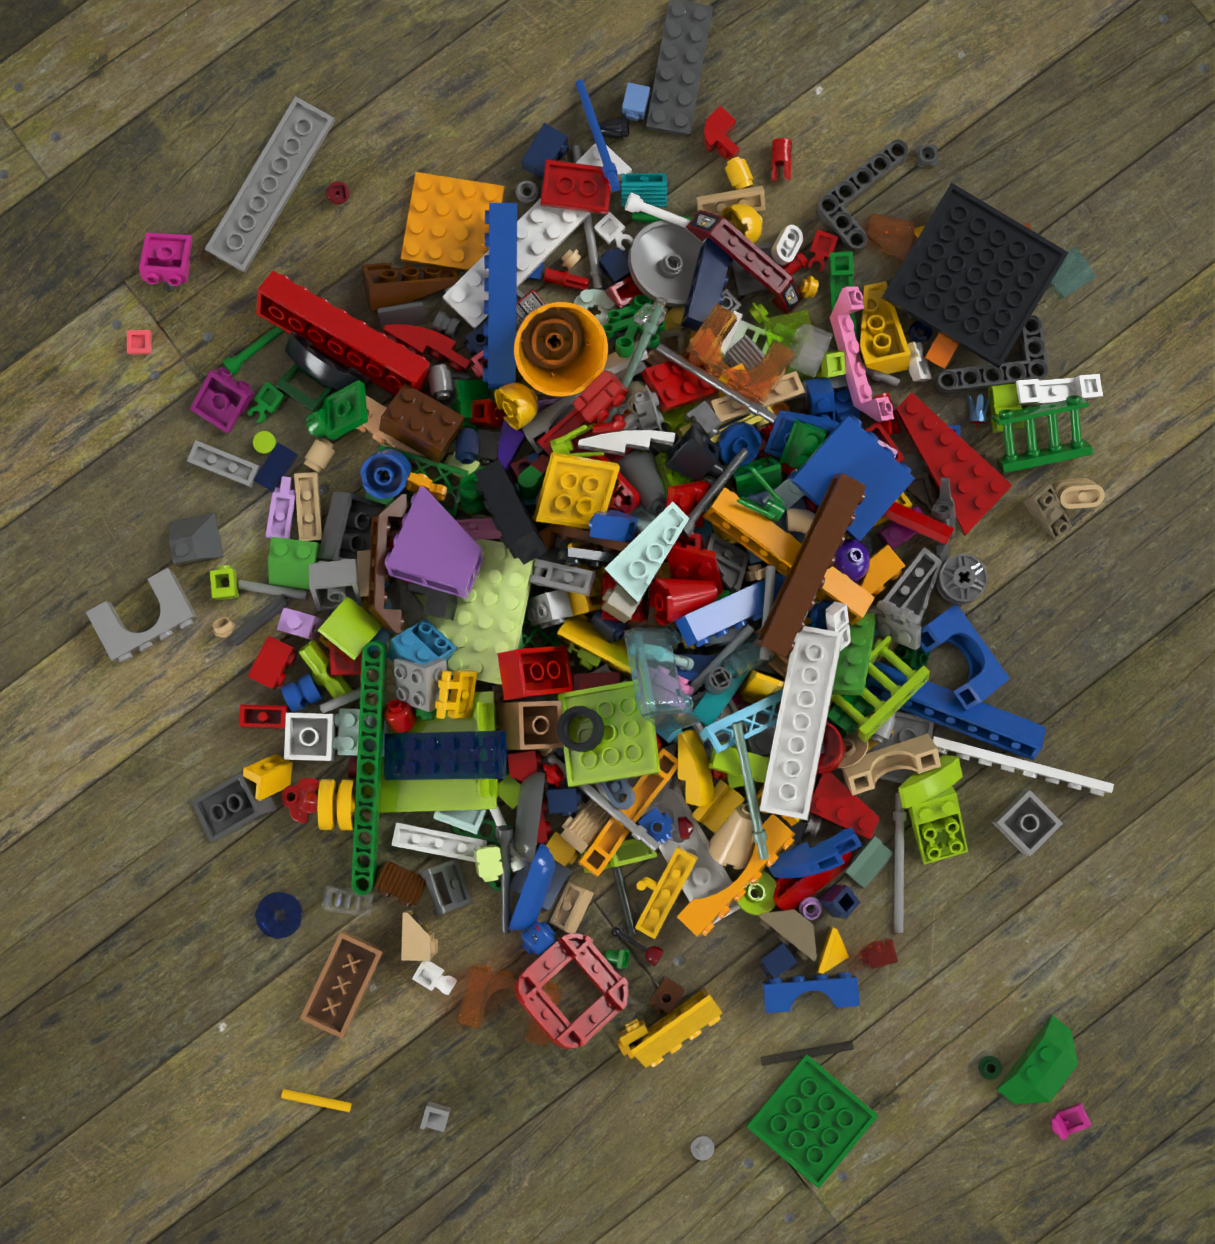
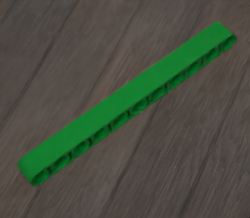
(364, 778)

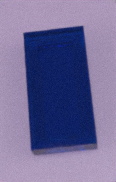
(275, 467)

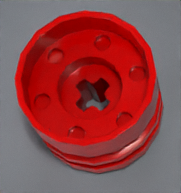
(834, 750)

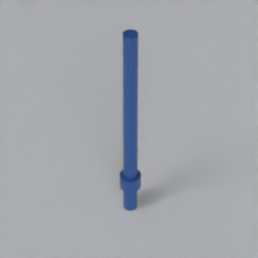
(609, 168)

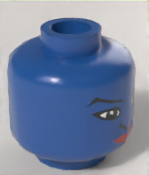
(538, 938)

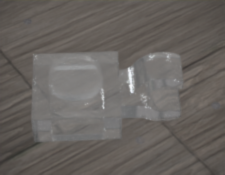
(646, 311)

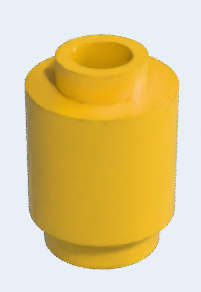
(739, 173)

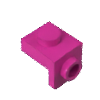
(1070, 1120)

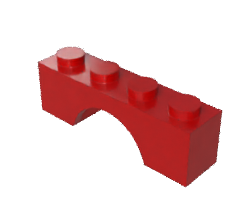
(521, 765)

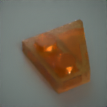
(891, 234)

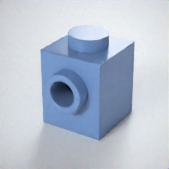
(635, 102)

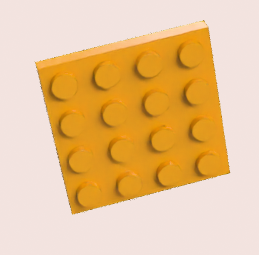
(448, 221)

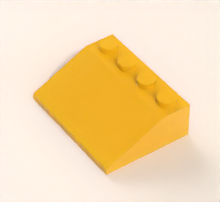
(582, 634)
(675, 1028)

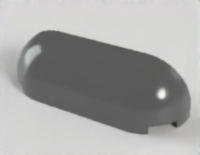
(528, 815)

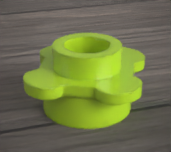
(758, 312)

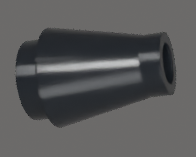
(615, 128)

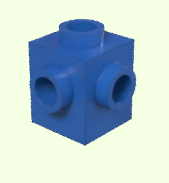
(663, 819)

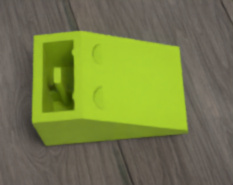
(938, 827)

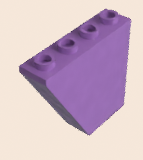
(434, 549)

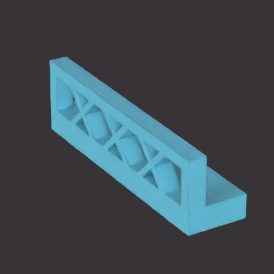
(743, 716)

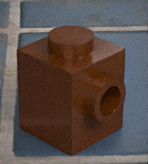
(666, 995)

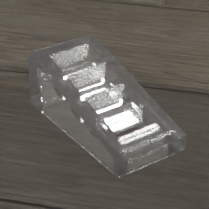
(349, 893)

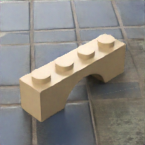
(913, 754)

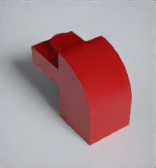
(715, 134)

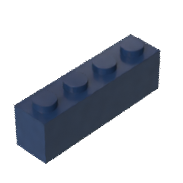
(706, 284)

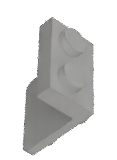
(418, 683)

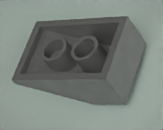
(231, 807)

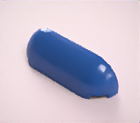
(534, 889)

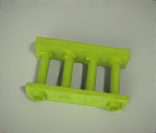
(899, 693)

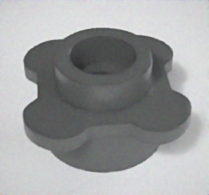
(931, 150)

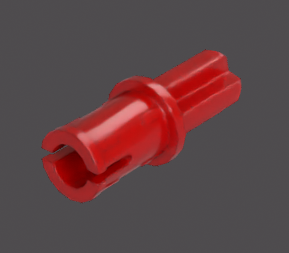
(566, 279)

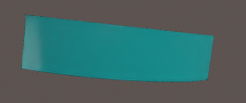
(712, 704)

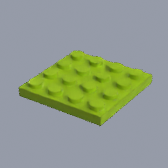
(628, 738)

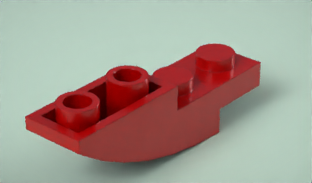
(421, 339)

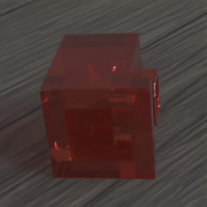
(879, 954)

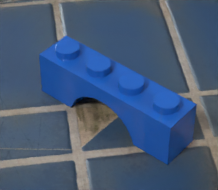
(780, 995)

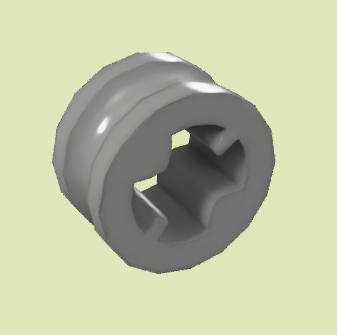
(812, 825)

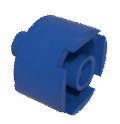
(373, 473)

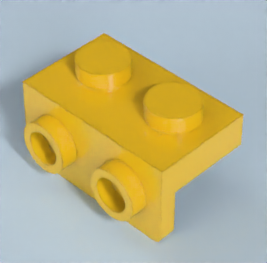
(633, 1031)

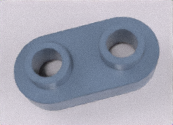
(616, 791)

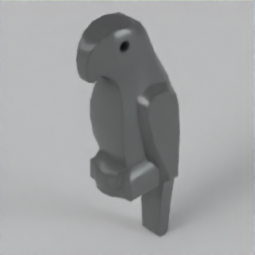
(944, 512)

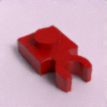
(822, 245)

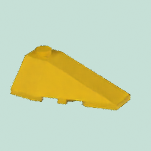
(881, 333)
(759, 686)

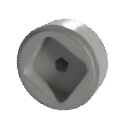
(702, 1147)

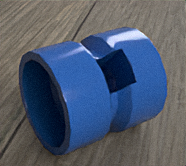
(301, 693)

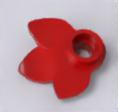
(305, 799)

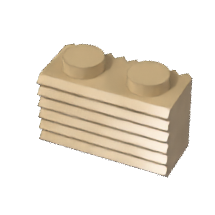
(585, 826)

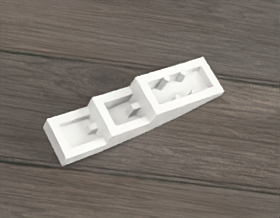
(616, 442)

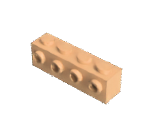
(374, 414)

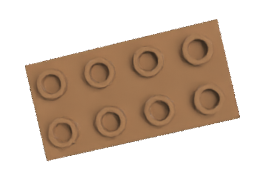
(342, 984)

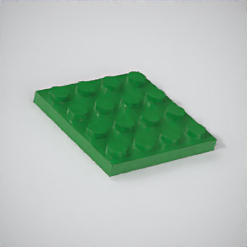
(812, 1120)

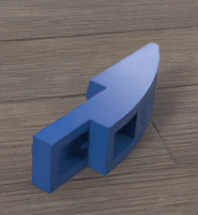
(808, 861)

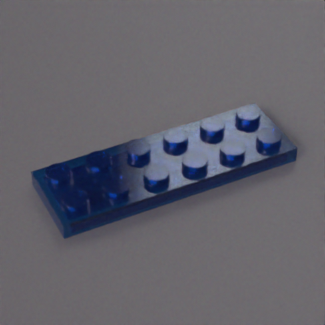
(445, 755)

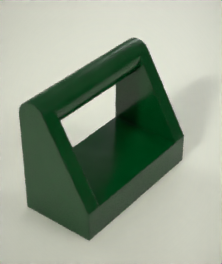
(285, 386)

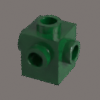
(913, 658)

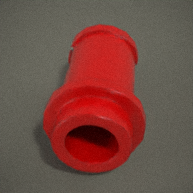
(798, 262)

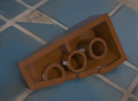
(398, 286)

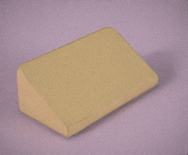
(571, 907)

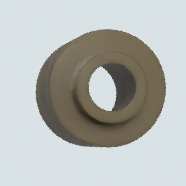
(634, 388)

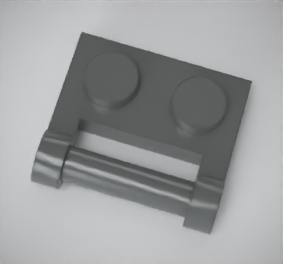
(452, 885)

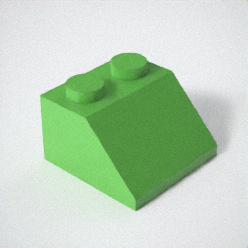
(290, 562)

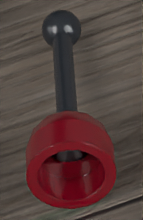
(652, 953)

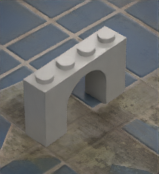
(174, 614)

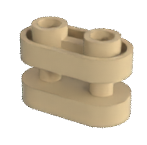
(1078, 493)

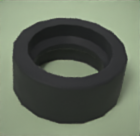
(563, 727)

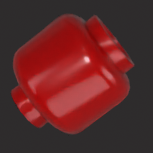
(399, 716)

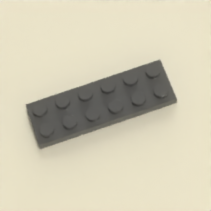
(679, 67)

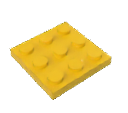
(575, 490)

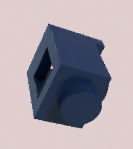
(472, 345)

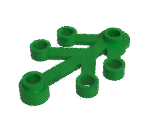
(625, 345)

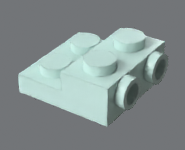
(348, 731)

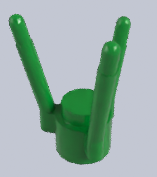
(771, 509)

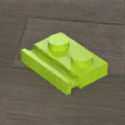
(586, 658)

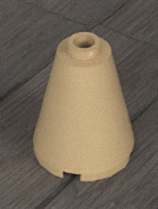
(734, 839)

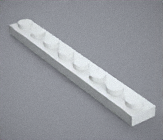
(1029, 768)

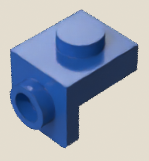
(844, 405)

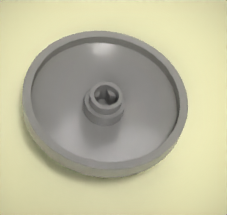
(664, 261)

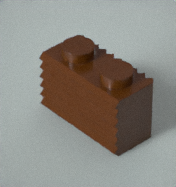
(400, 883)

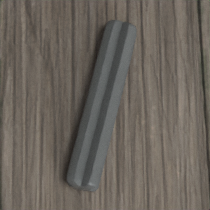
(258, 620)

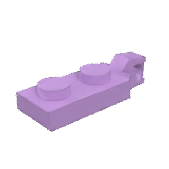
(281, 510)

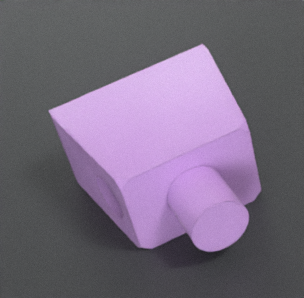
(299, 624)

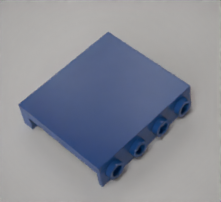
(861, 457)

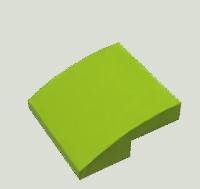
(350, 628)

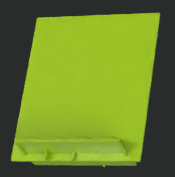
(448, 793)

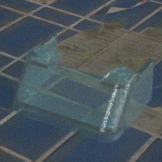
(657, 677)

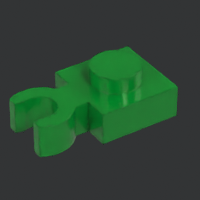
(269, 400)

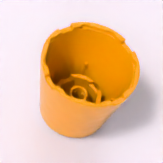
(572, 360)

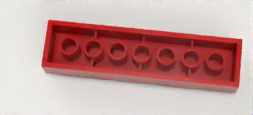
(340, 335)

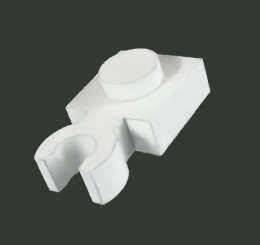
(612, 230)
(918, 366)

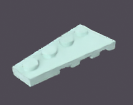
(644, 555)

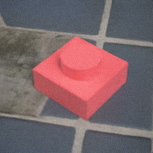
(139, 342)

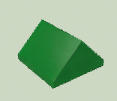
(747, 484)

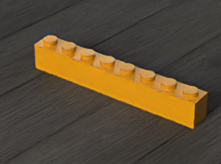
(780, 549)

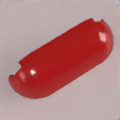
(792, 891)

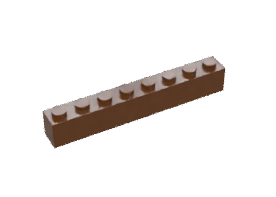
(811, 564)

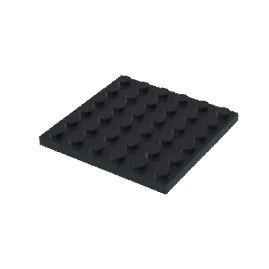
(975, 275)

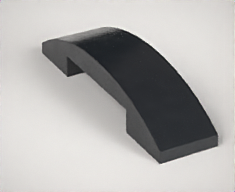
(321, 367)

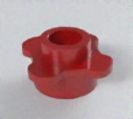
(553, 774)

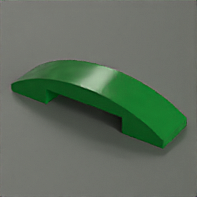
(840, 276)

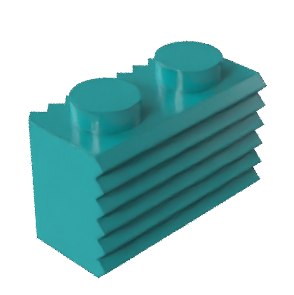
(649, 187)

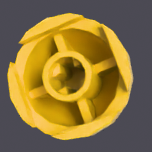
(744, 219)
(518, 403)

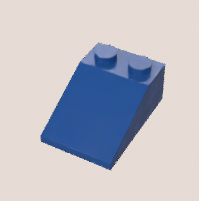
(783, 427)

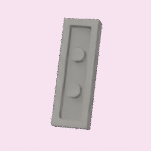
(223, 463)

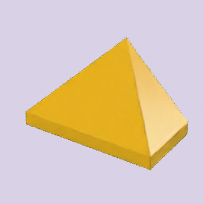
(832, 952)

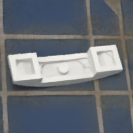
(1049, 391)

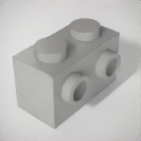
(549, 609)

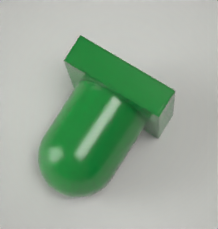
(619, 958)

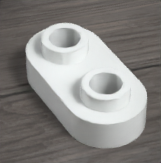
(787, 244)

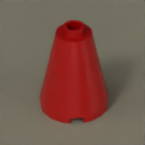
(679, 597)

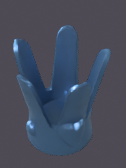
(978, 415)

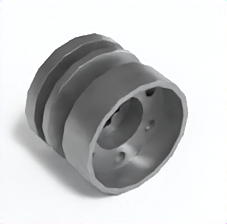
(948, 585)

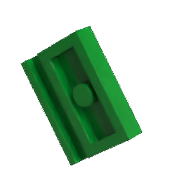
(802, 444)

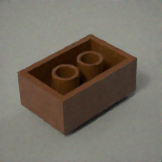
(421, 423)

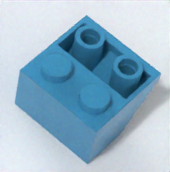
(421, 644)

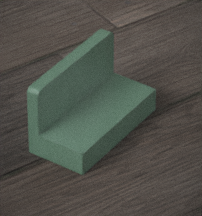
(868, 861)

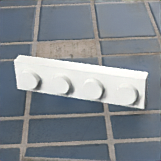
(435, 842)

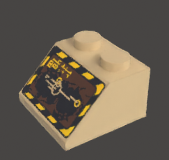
(417, 939)

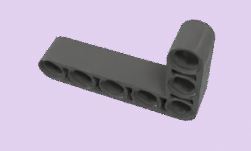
(855, 190)
(1002, 375)

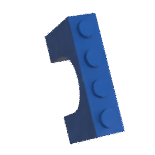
(984, 670)

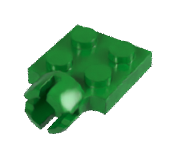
(340, 412)

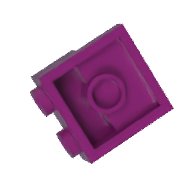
(222, 399)

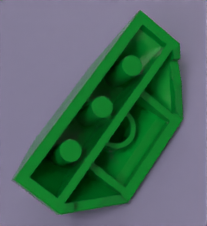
(1042, 1065)

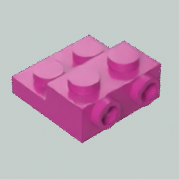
(165, 258)

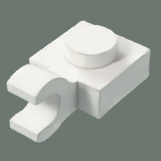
(431, 976)

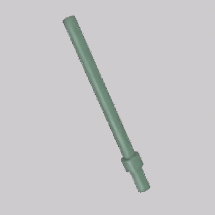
(649, 328)
(759, 834)

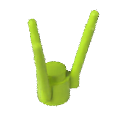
(564, 445)

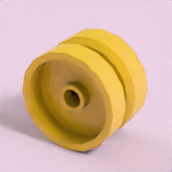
(336, 804)

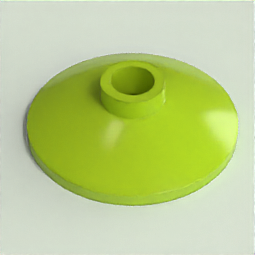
(764, 900)

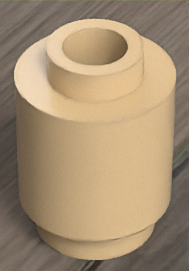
(319, 455)

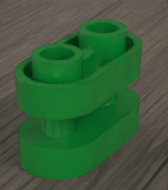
(470, 498)

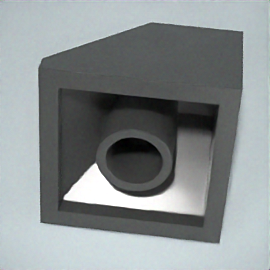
(195, 540)

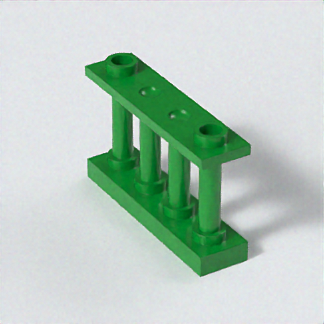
(1055, 452)

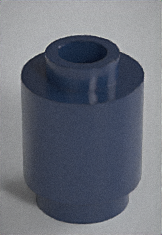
(467, 446)
(607, 628)

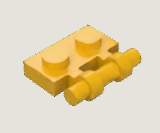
(461, 695)

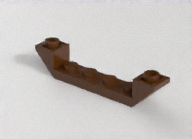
(550, 533)
(388, 618)

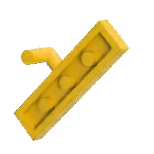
(665, 892)

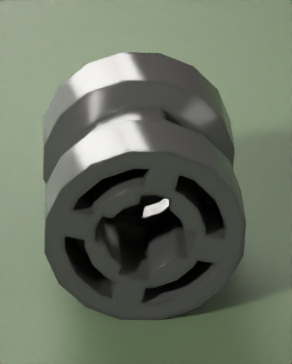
(446, 325)
(715, 684)

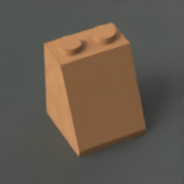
(530, 724)

